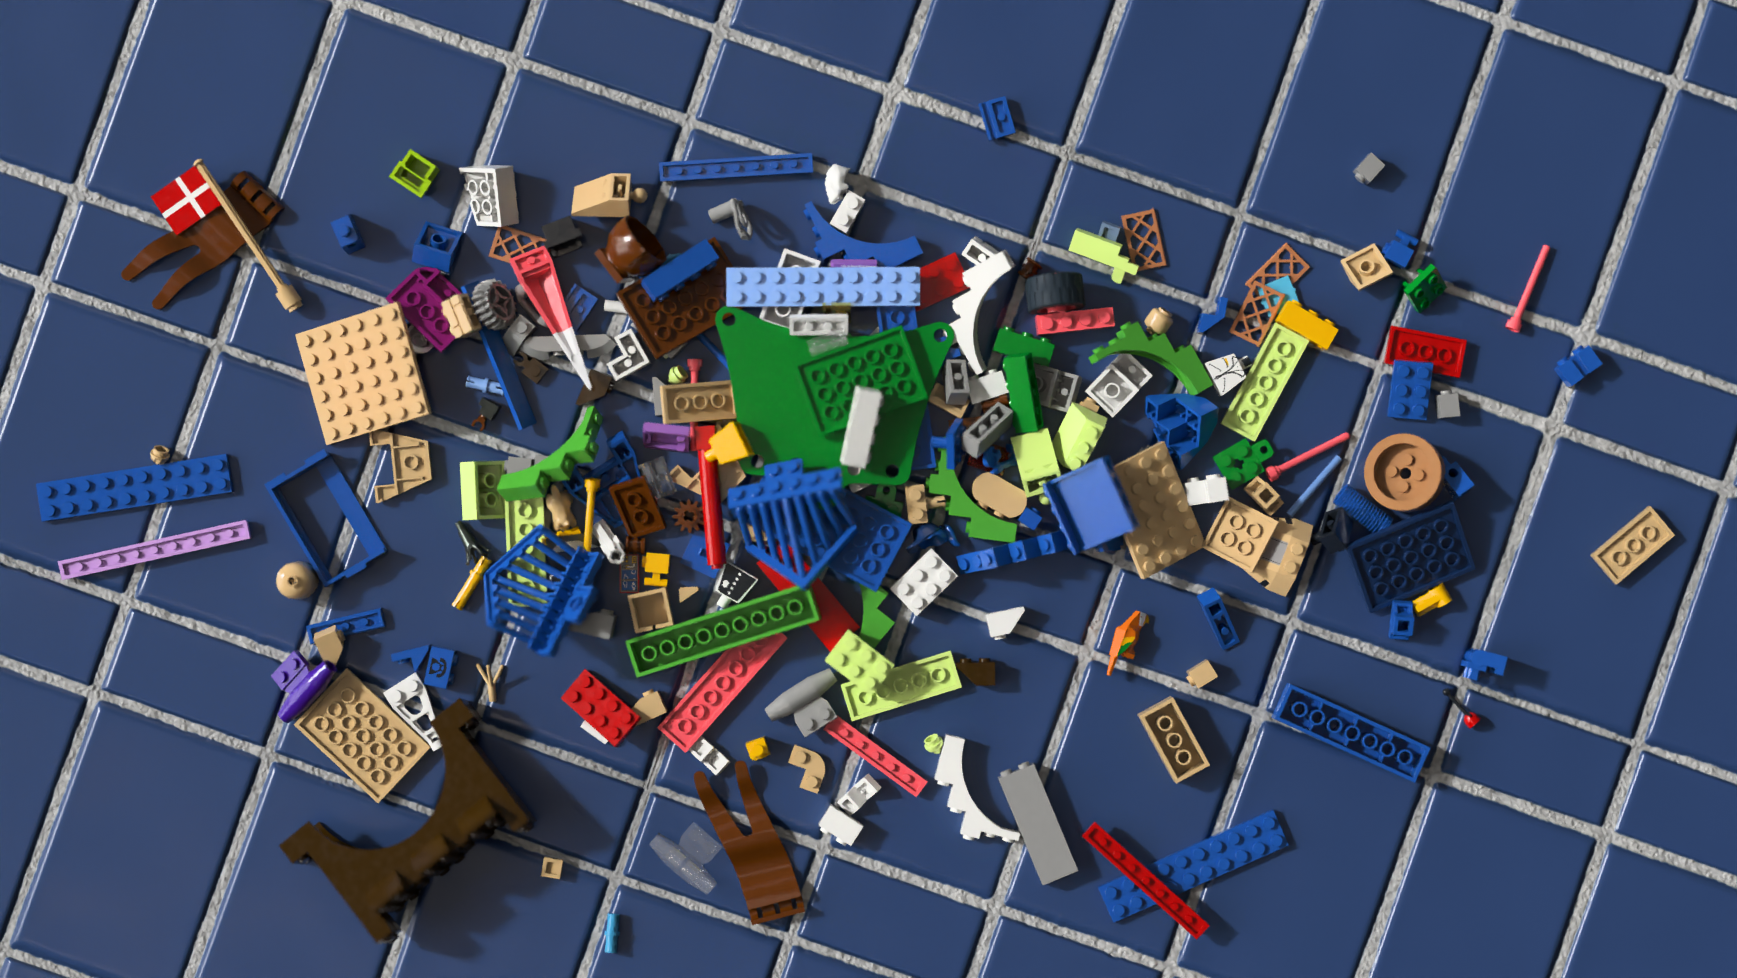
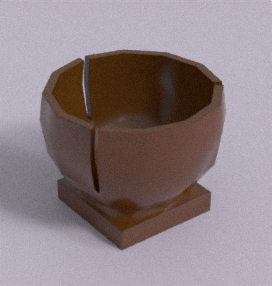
(631, 251)

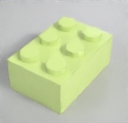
(859, 662)

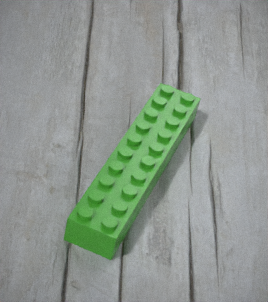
(722, 629)

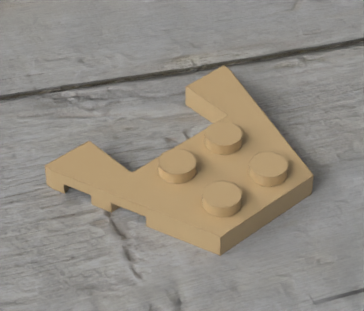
(409, 461)
(729, 475)

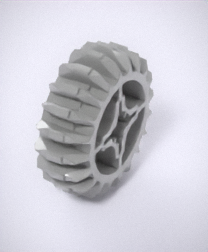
(494, 304)

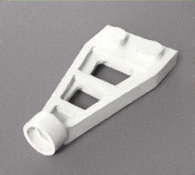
(404, 691)

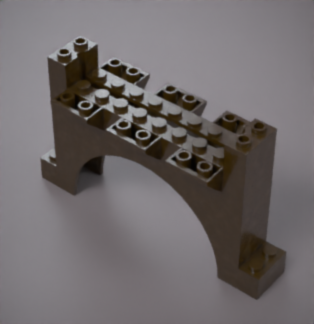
(470, 808)

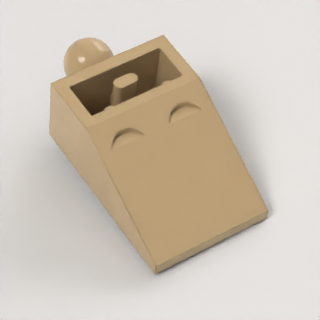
(606, 196)

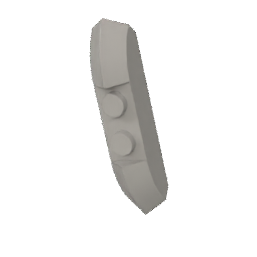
(542, 346)

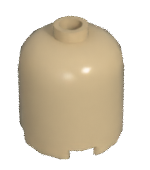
(305, 578)

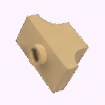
(1263, 495)

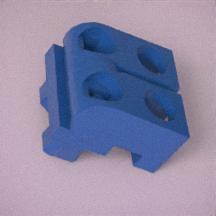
(1479, 660)

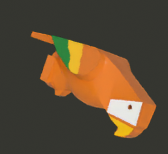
(1126, 638)

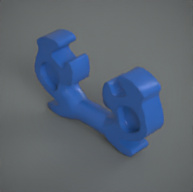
(991, 458)

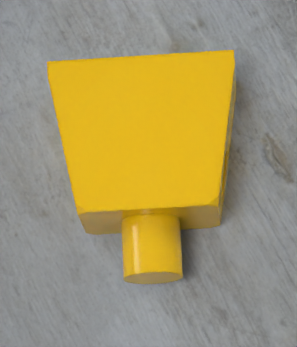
(729, 445)

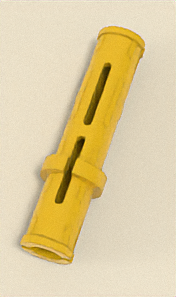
(475, 576)

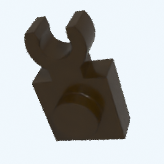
(533, 369)

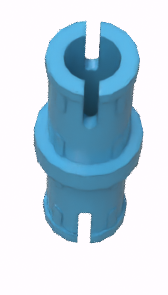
(612, 933)

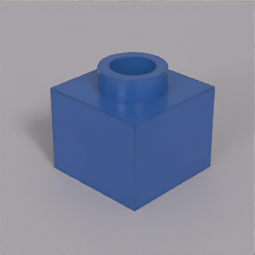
(1030, 517)

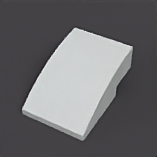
(1118, 383)

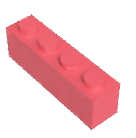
(1074, 321)

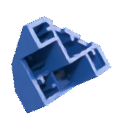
(1182, 422)

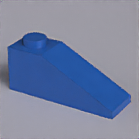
(1218, 618)

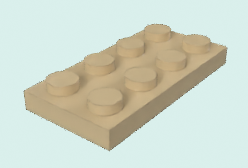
(697, 402)
(1632, 545)

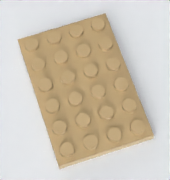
(1161, 507)
(362, 735)

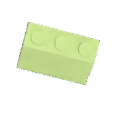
(1077, 436)
(480, 491)

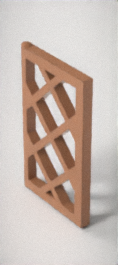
(1155, 228)
(515, 233)
(1275, 259)
(1273, 310)

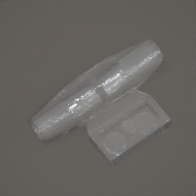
(688, 857)

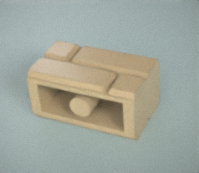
(461, 316)

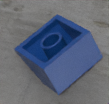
(436, 246)

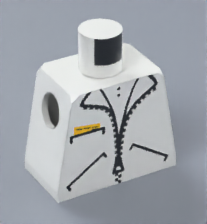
(1227, 372)

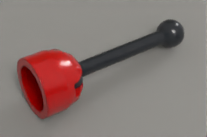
(1470, 718)

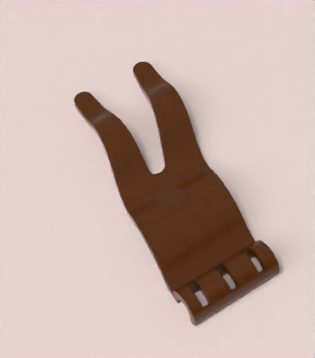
(213, 234)
(757, 858)

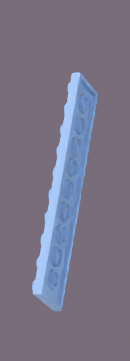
(823, 285)

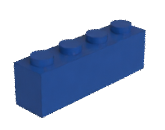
(680, 270)

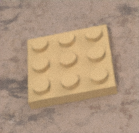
(1240, 534)

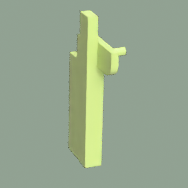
(1103, 251)

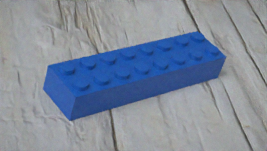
(1350, 732)

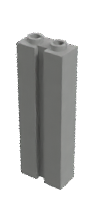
(1037, 823)

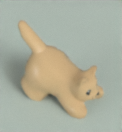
(559, 504)

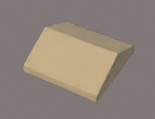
(1366, 267)

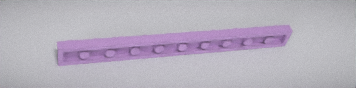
(154, 549)

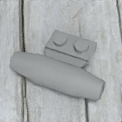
(804, 700)

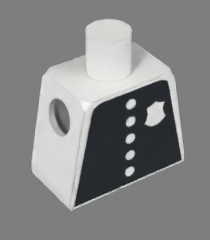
(733, 584)

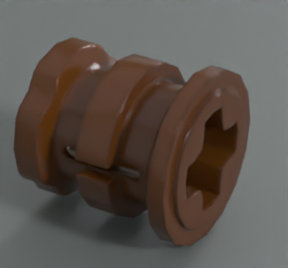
(1029, 269)
(635, 545)

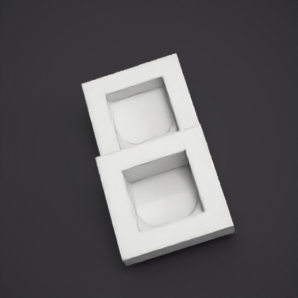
(709, 755)

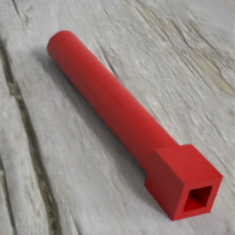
(711, 499)

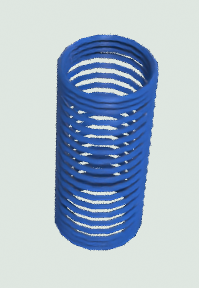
(1364, 514)

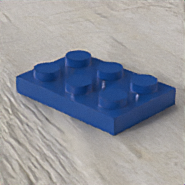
(1410, 389)

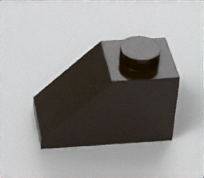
(600, 387)

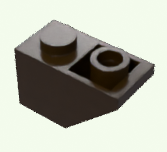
(980, 673)

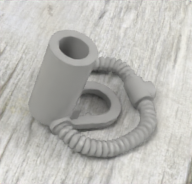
(735, 208)

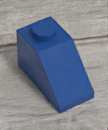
(1111, 545)

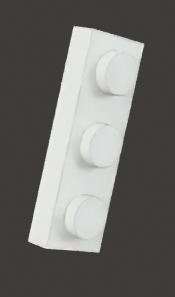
(817, 323)

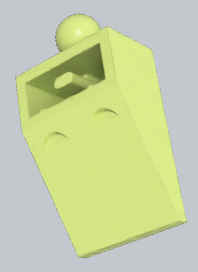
(1035, 462)

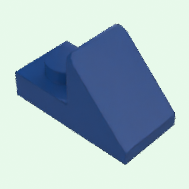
(417, 655)

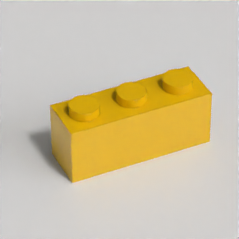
(1307, 324)

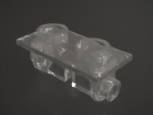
(827, 342)

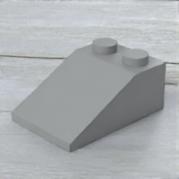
(597, 624)

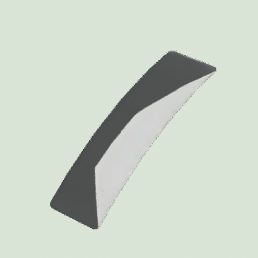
(574, 541)

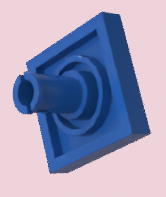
(952, 443)

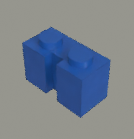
(1578, 365)

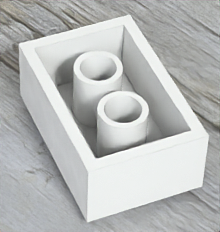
(923, 582)

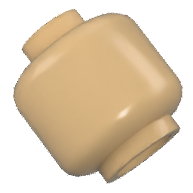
(1158, 321)

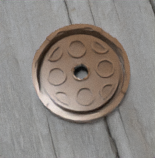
(1387, 462)

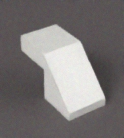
(859, 794)

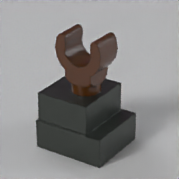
(488, 410)

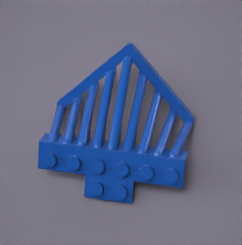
(789, 488)
(566, 606)

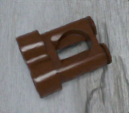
(988, 404)

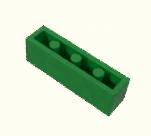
(1023, 392)

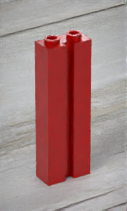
(834, 619)

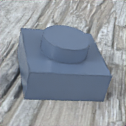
(1109, 231)

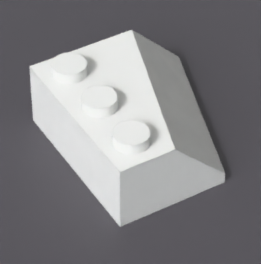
(492, 194)

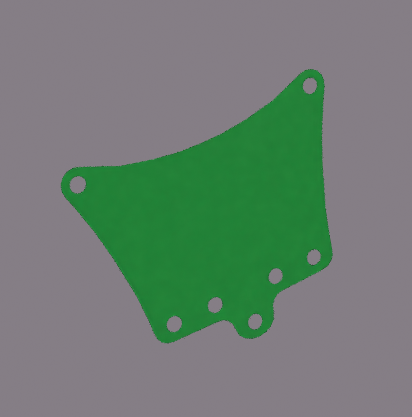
(778, 418)

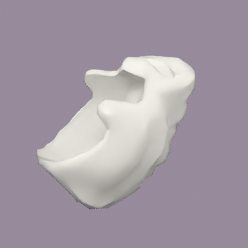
(835, 183)

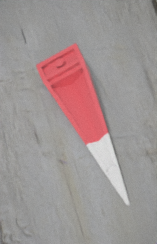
(540, 282)

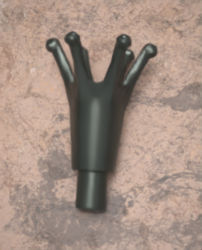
(470, 543)

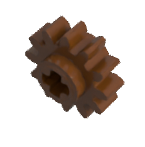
(688, 523)

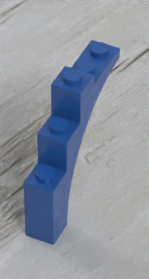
(835, 242)
(1012, 552)

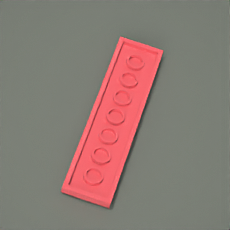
(717, 689)

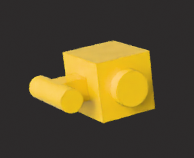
(657, 564)

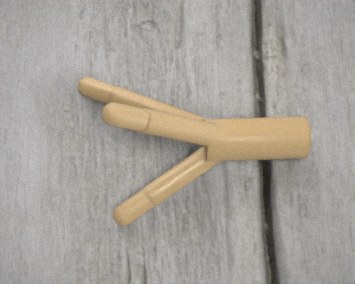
(490, 682)

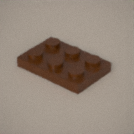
(637, 507)

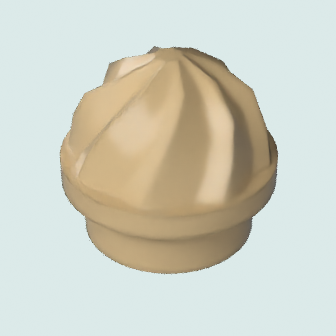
(159, 454)

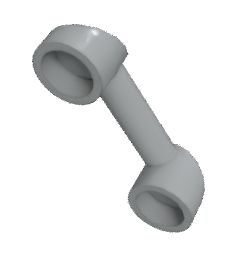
(521, 297)

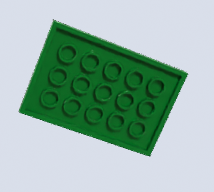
(873, 362)

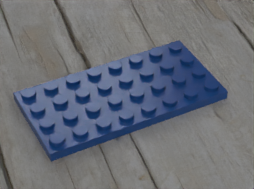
(868, 552)

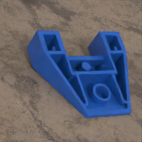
(614, 471)

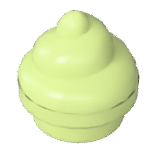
(677, 375)
(933, 744)

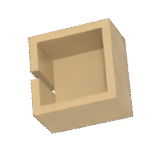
(651, 609)

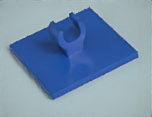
(696, 556)

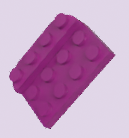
(422, 307)

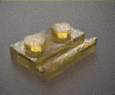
(838, 308)

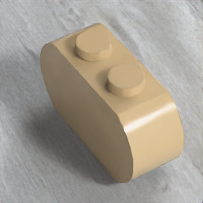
(998, 495)

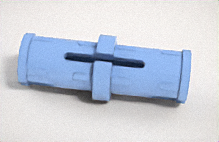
(484, 385)

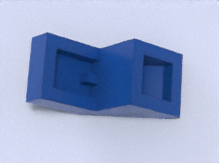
(1207, 320)

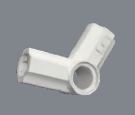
(609, 542)

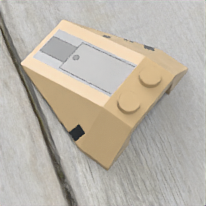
(1283, 555)

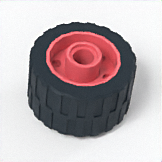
(1055, 293)

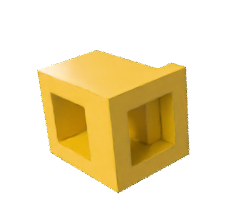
(758, 748)

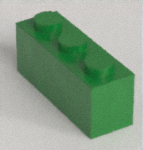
(1012, 343)

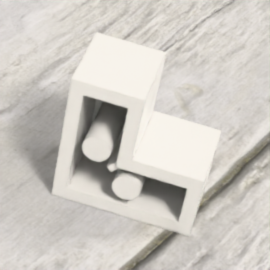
(633, 356)
(1206, 491)

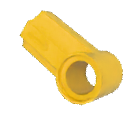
(1436, 597)

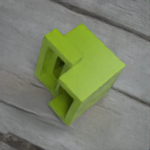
(415, 173)

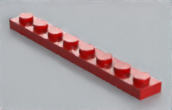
(1145, 880)

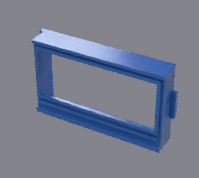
(346, 501)

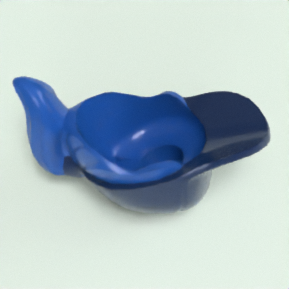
(931, 535)

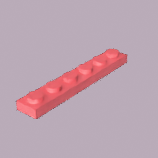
(876, 755)

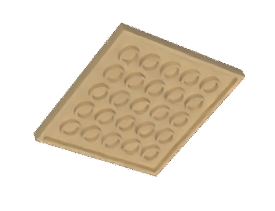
(363, 373)

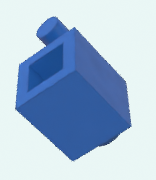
(1398, 252)

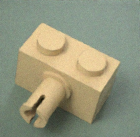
(919, 504)

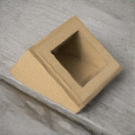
(685, 592)

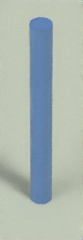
(1314, 486)

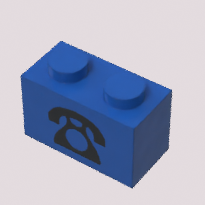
(440, 667)

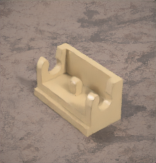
(938, 399)

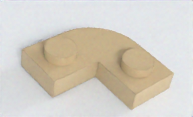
(812, 763)

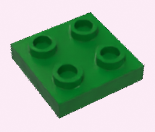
(1424, 288)

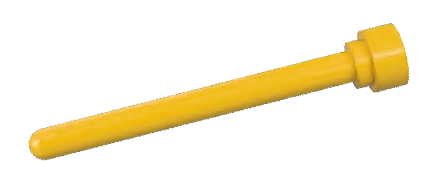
(592, 486)

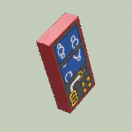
(629, 574)

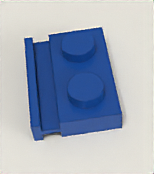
(996, 118)
(579, 305)

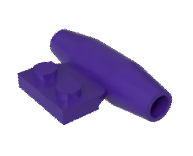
(303, 685)

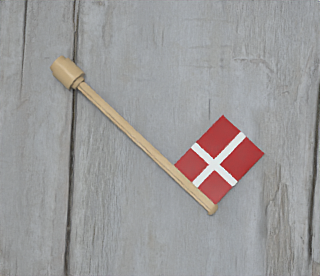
(197, 195)

